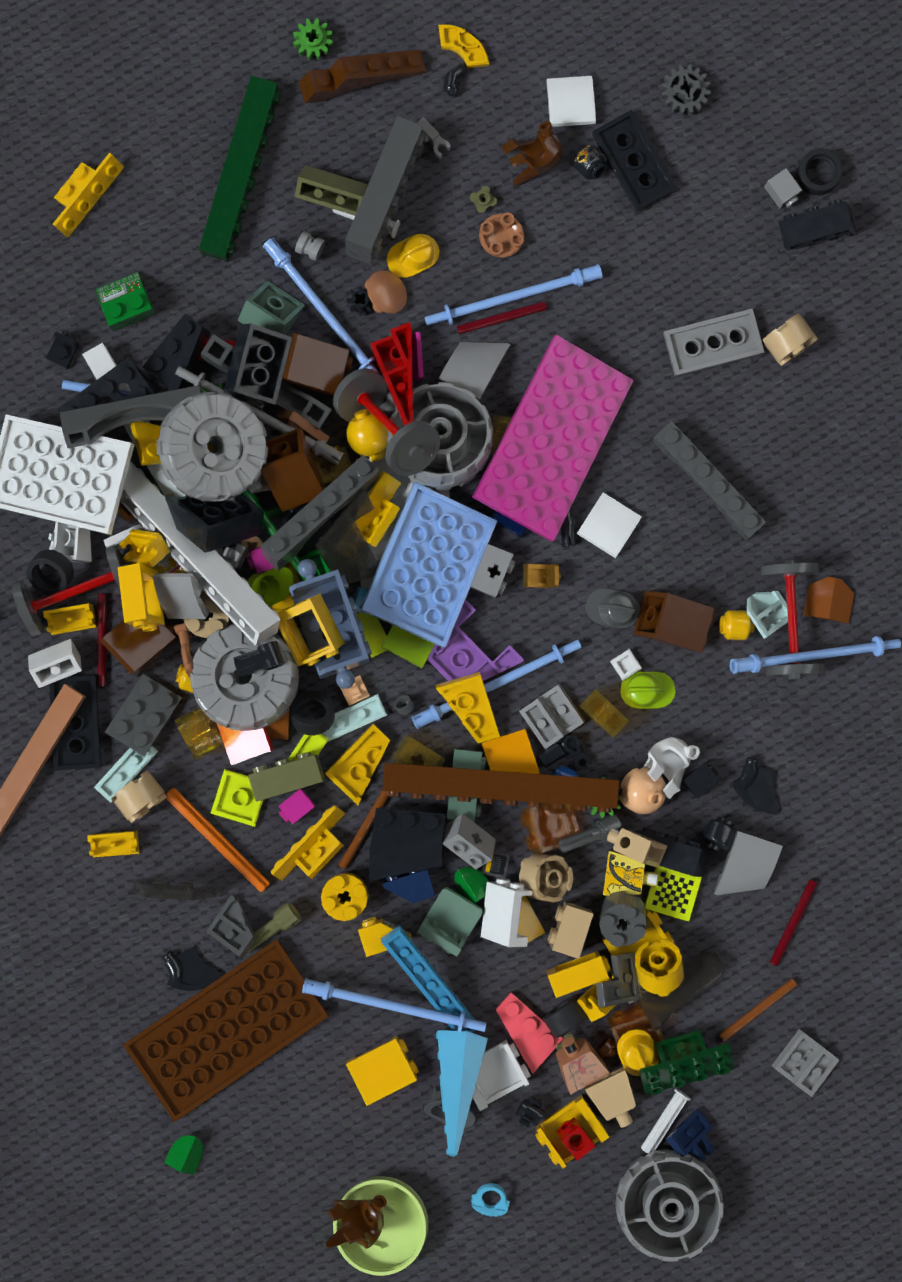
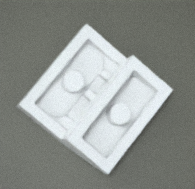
(571, 101)
(609, 525)

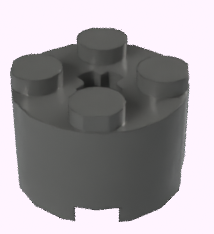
(622, 919)

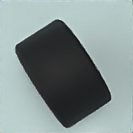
(564, 1017)

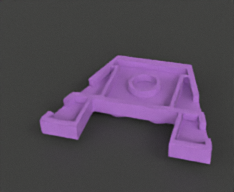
(464, 657)

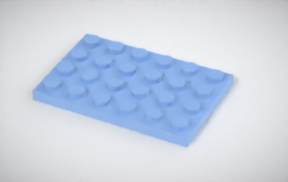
(428, 565)

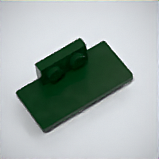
(685, 1061)

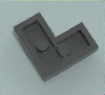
(624, 983)

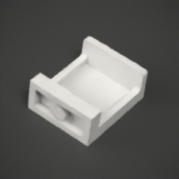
(503, 912)
(499, 1074)

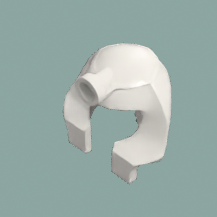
(670, 758)

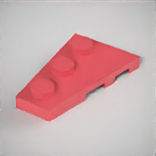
(527, 1031)

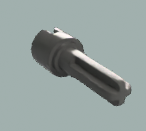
(599, 832)

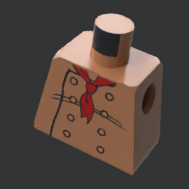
(580, 1064)

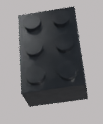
(257, 364)

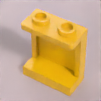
(653, 934)
(382, 1070)
(584, 1115)

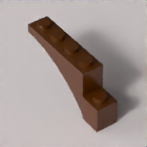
(359, 71)

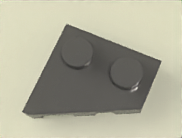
(233, 928)

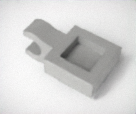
(432, 136)
(236, 555)

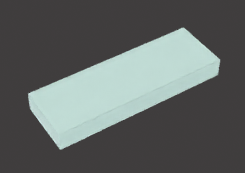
(356, 717)
(123, 772)

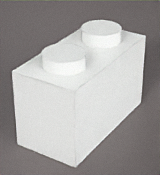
(54, 663)

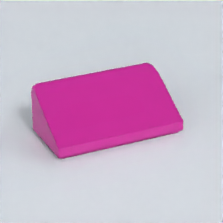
(417, 362)

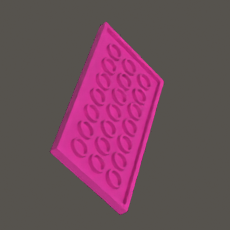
(553, 438)

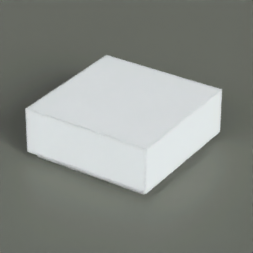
(626, 665)

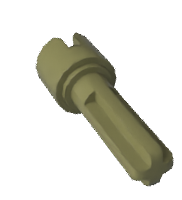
(283, 919)

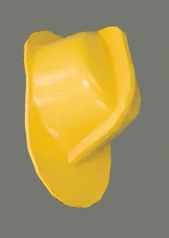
(413, 255)
(637, 1051)

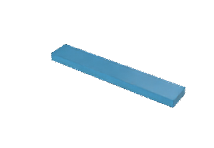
(424, 975)

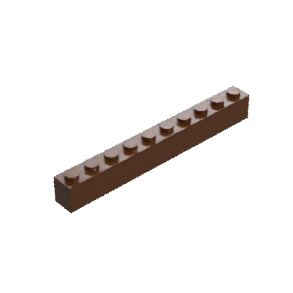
(500, 785)

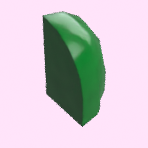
(470, 883)
(185, 1154)

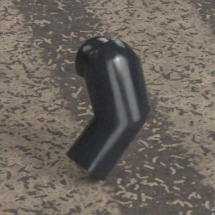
(451, 79)

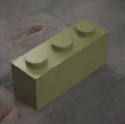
(330, 190)
(286, 776)

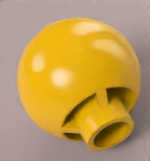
(367, 436)

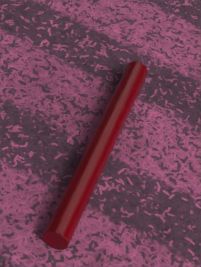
(502, 317)
(102, 631)
(793, 922)

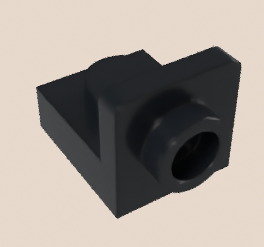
(63, 349)

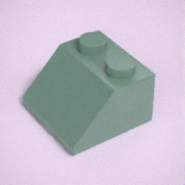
(271, 309)

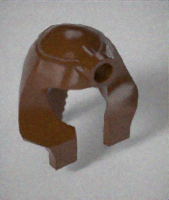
(540, 154)
(360, 1220)

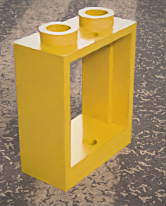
(139, 597)
(294, 638)
(578, 973)

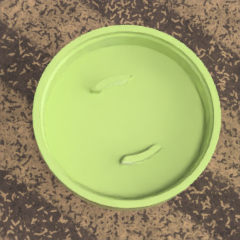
(403, 1228)

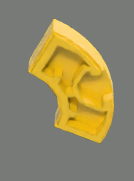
(465, 44)

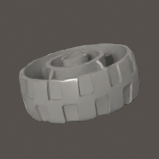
(466, 435)
(236, 443)
(221, 690)
(666, 1179)

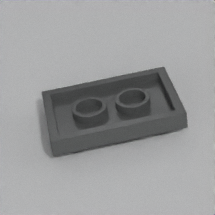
(143, 715)

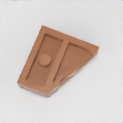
(296, 421)

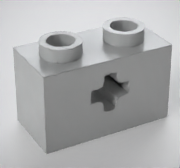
(492, 557)
(469, 841)

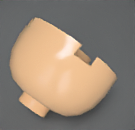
(641, 792)

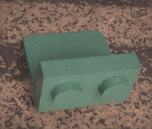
(450, 921)

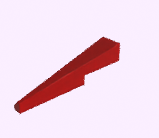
(395, 363)

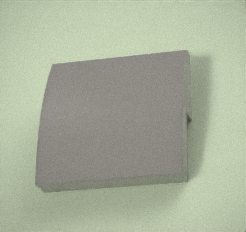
(180, 595)
(552, 716)
(805, 1062)

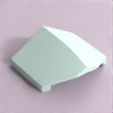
(767, 611)

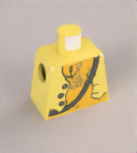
(626, 875)

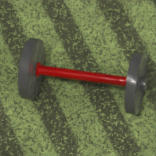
(411, 446)
(790, 570)
(29, 608)

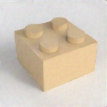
(570, 929)

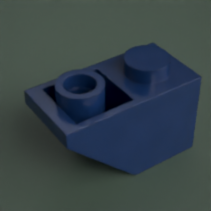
(411, 886)

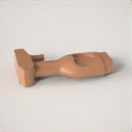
(186, 650)

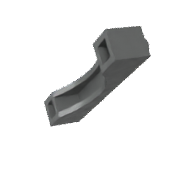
(219, 355)
(89, 423)
(709, 479)
(297, 531)

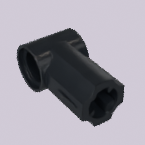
(264, 658)

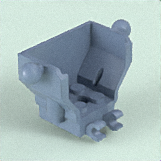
(344, 614)

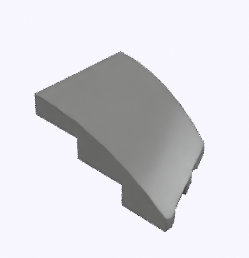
(474, 365)
(748, 865)

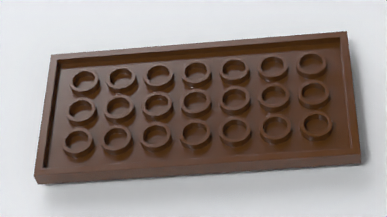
(225, 1030)

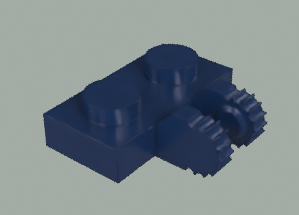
(691, 1136)

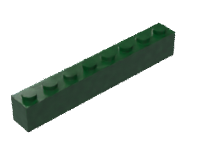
(239, 169)

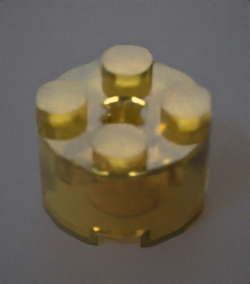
(198, 734)

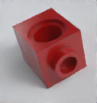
(578, 1146)

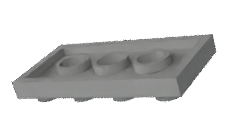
(719, 327)

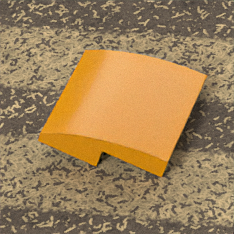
(511, 753)

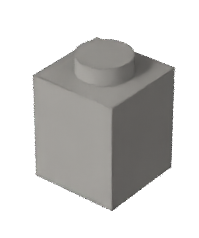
(783, 189)

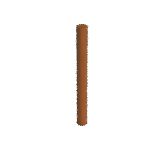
(362, 832)
(758, 1009)

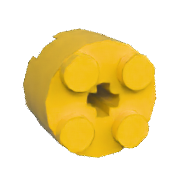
(350, 908)
(659, 967)

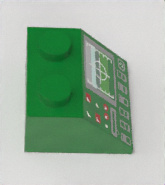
(125, 301)

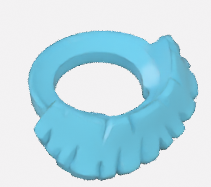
(491, 1210)

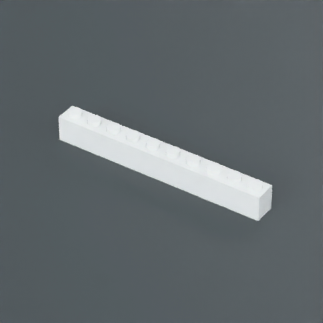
(212, 572)

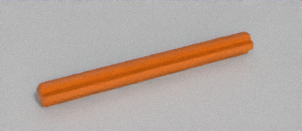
(217, 839)

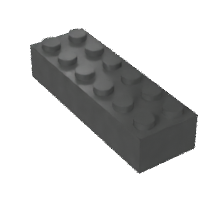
(385, 190)

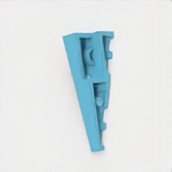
(460, 1064)

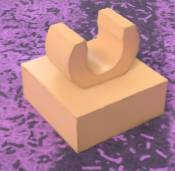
(356, 692)

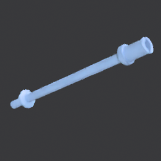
(283, 261)
(577, 277)
(755, 663)
(436, 712)
(327, 991)

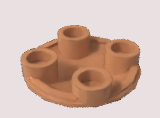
(501, 235)
(386, 292)

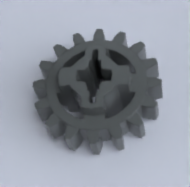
(676, 92)

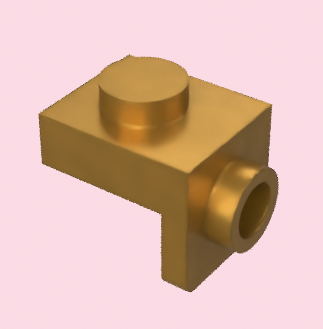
(541, 576)

